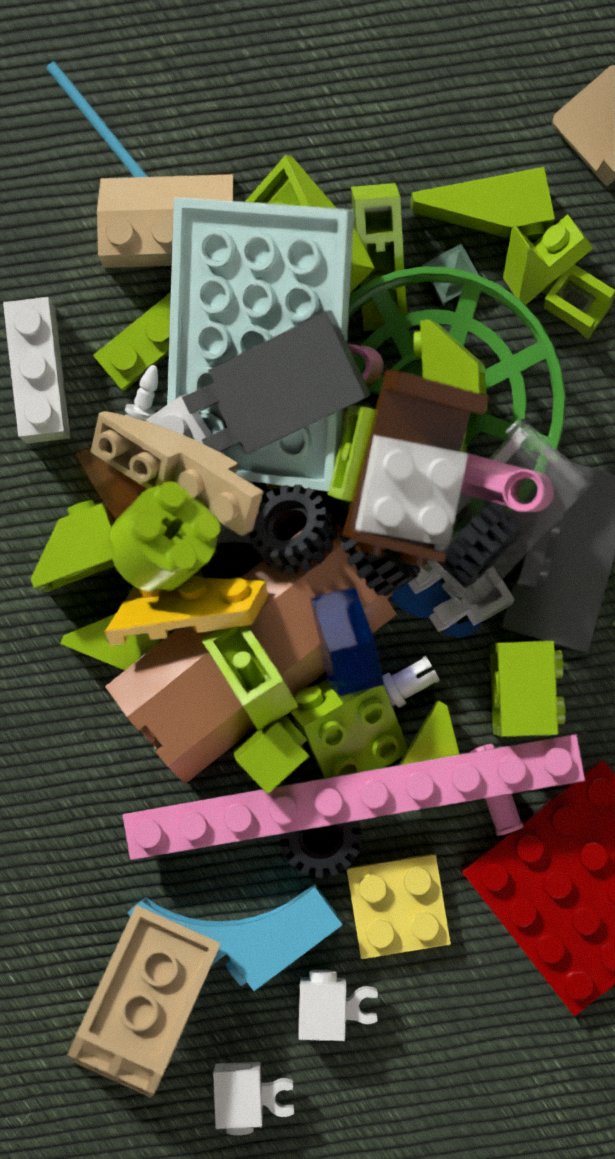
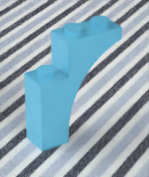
(267, 942)

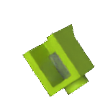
(579, 299)

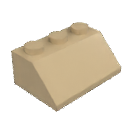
(138, 215)

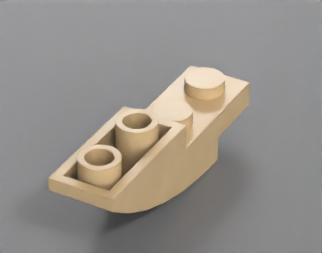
(162, 455)

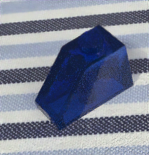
(346, 642)

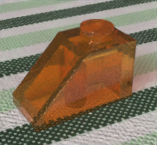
(112, 485)

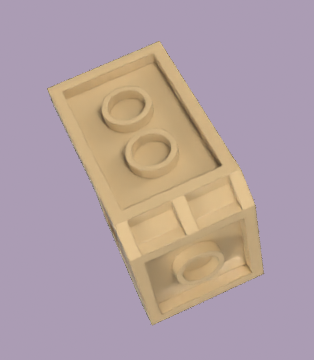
(143, 1001)

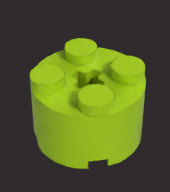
(163, 538)

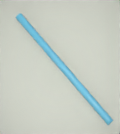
(95, 120)

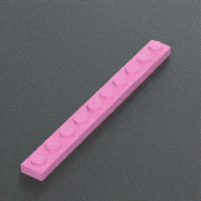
(354, 797)

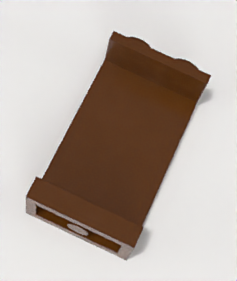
(417, 413)

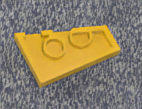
(199, 603)

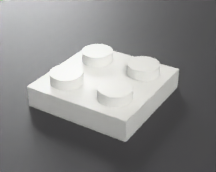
(411, 491)

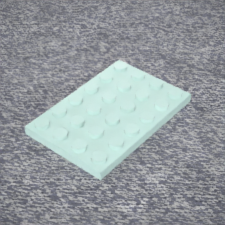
(241, 280)

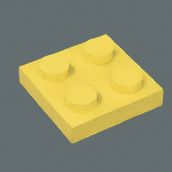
(398, 906)

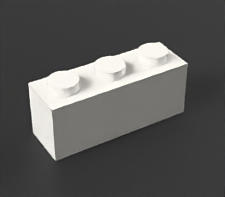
(36, 370)

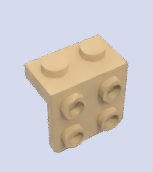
(589, 125)

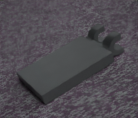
(281, 385)

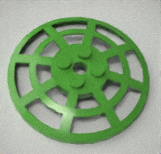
(461, 324)

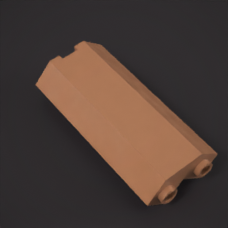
(185, 699)

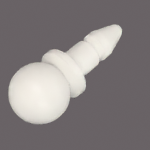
(144, 396)

